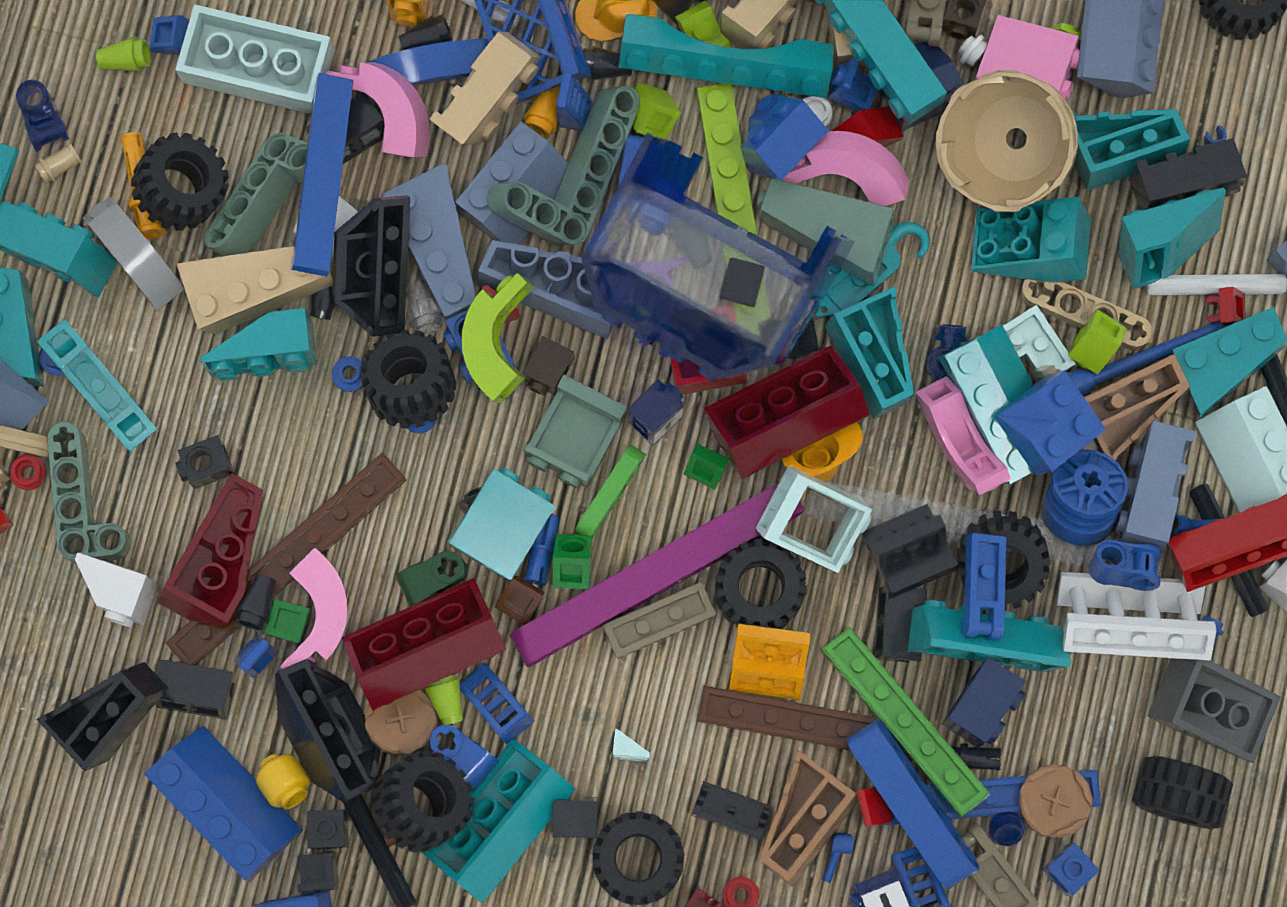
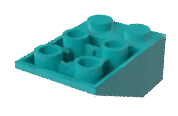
(1166, 236)
(1036, 243)
(268, 344)

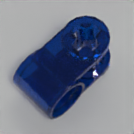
(41, 120)

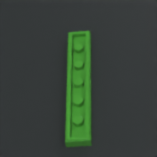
(905, 722)

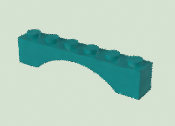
(659, 48)

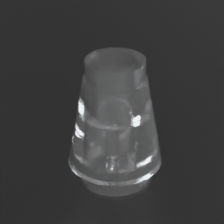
(422, 308)

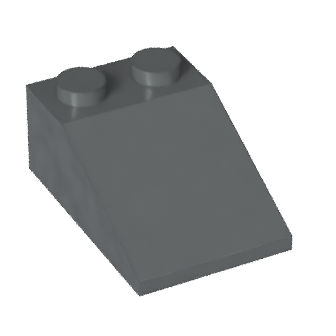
(1214, 706)

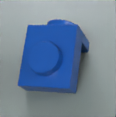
(851, 87)

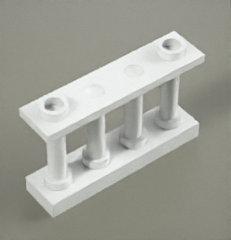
(1134, 635)

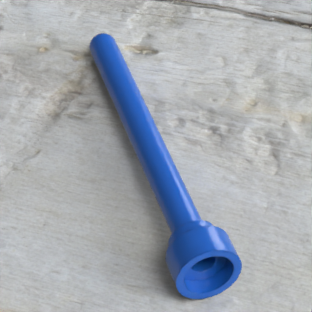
(1086, 380)

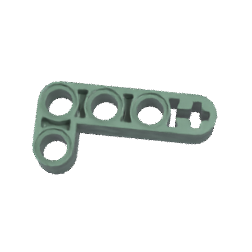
(257, 196)
(79, 492)

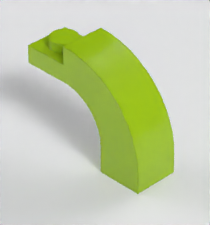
(482, 338)

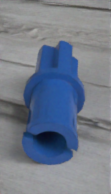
(542, 552)

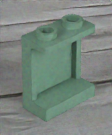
(575, 432)

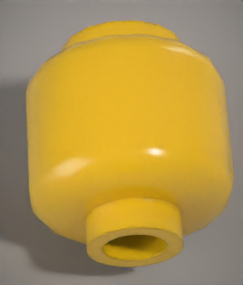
(282, 781)

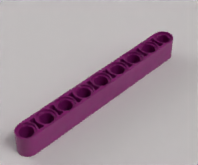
(642, 580)

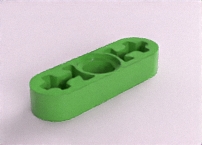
(610, 491)

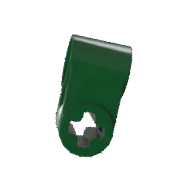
(425, 578)

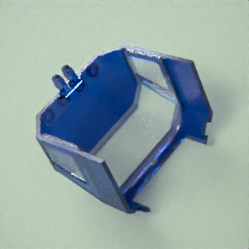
(665, 261)

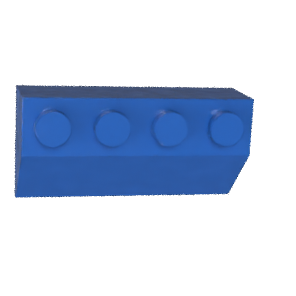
(223, 803)

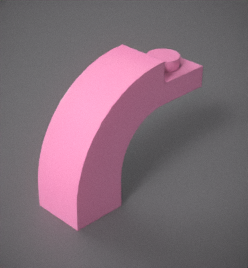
(402, 107)
(858, 159)
(959, 437)
(330, 602)

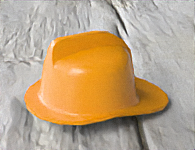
(606, 18)
(825, 456)

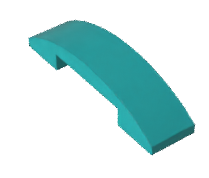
(97, 385)

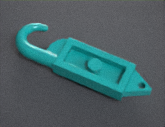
(850, 290)

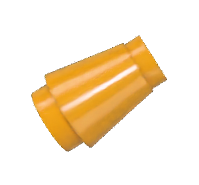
(543, 113)

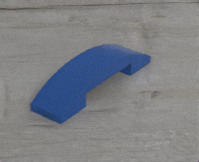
(435, 61)

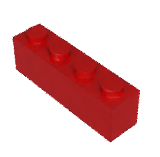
(1231, 544)

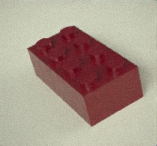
(787, 411)
(423, 644)

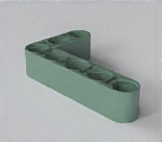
(577, 176)

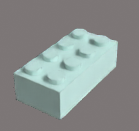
(253, 58)

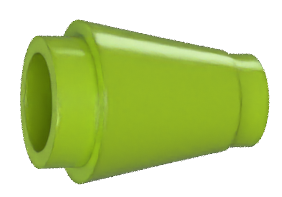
(125, 55)
(446, 699)

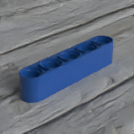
(913, 804)

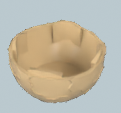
(976, 145)

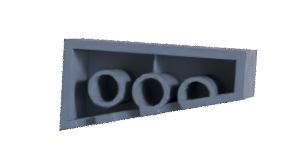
(438, 240)
(558, 282)

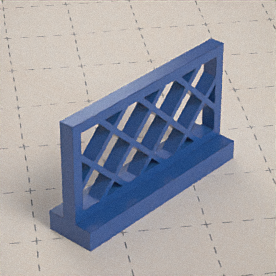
(562, 38)

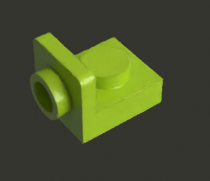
(701, 24)

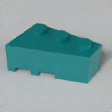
(1115, 142)
(54, 247)
(17, 330)
(873, 350)
(1229, 357)

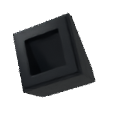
(742, 282)

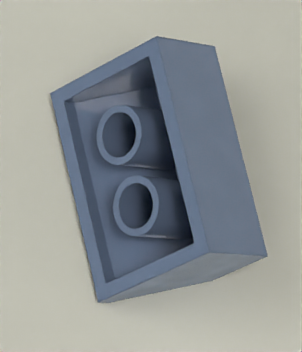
(1120, 45)
(522, 159)

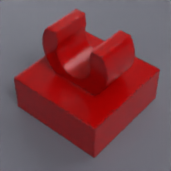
(1231, 306)

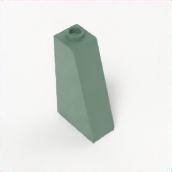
(805, 212)

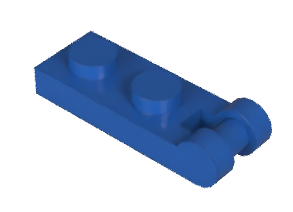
(984, 585)

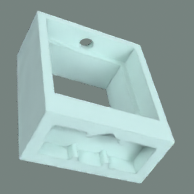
(783, 505)

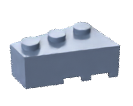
(1154, 485)

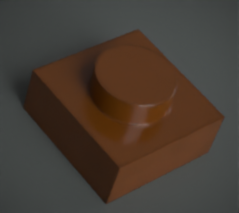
(519, 599)

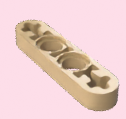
(1087, 306)

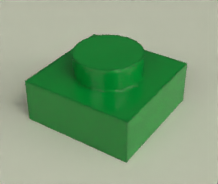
(706, 466)
(287, 621)

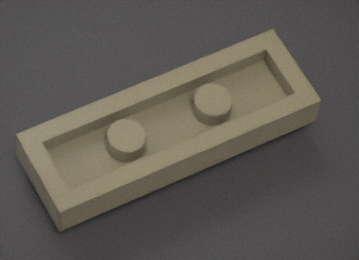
(659, 620)

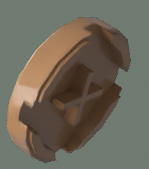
(402, 725)
(1055, 801)

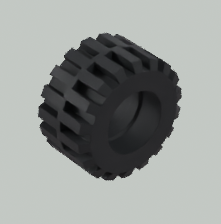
(1242, 18)
(192, 160)
(404, 356)
(1022, 535)
(766, 556)
(441, 785)
(1182, 792)
(638, 825)

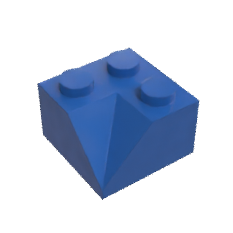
(780, 135)
(1050, 422)

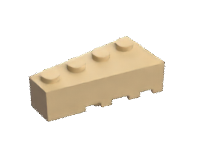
(245, 286)

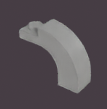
(133, 252)

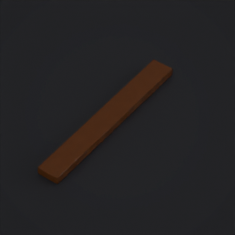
(318, 531)

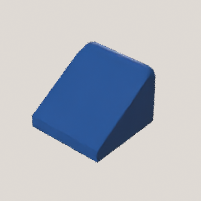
(168, 34)

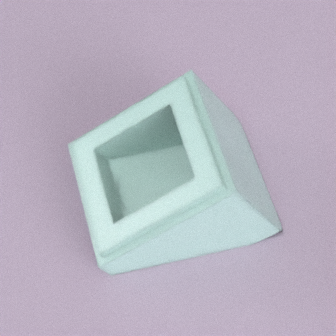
(627, 749)

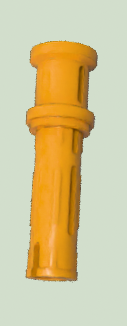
(133, 152)

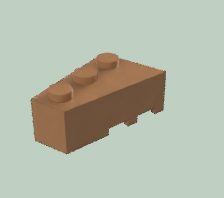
(1135, 402)
(806, 818)

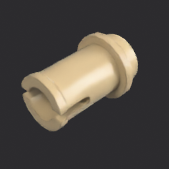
(57, 163)

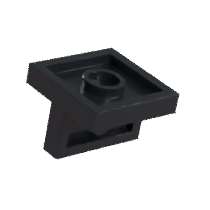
(910, 550)

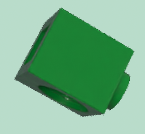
(572, 561)

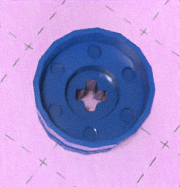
(1084, 498)

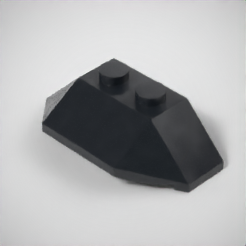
(372, 265)
(326, 730)

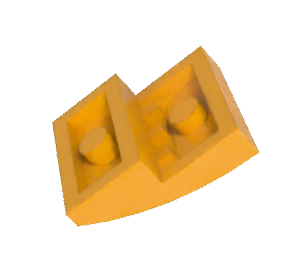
(769, 661)

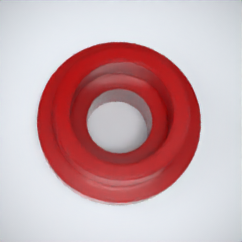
(18, 467)
(741, 882)

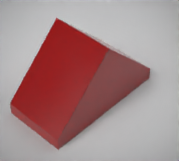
(875, 124)

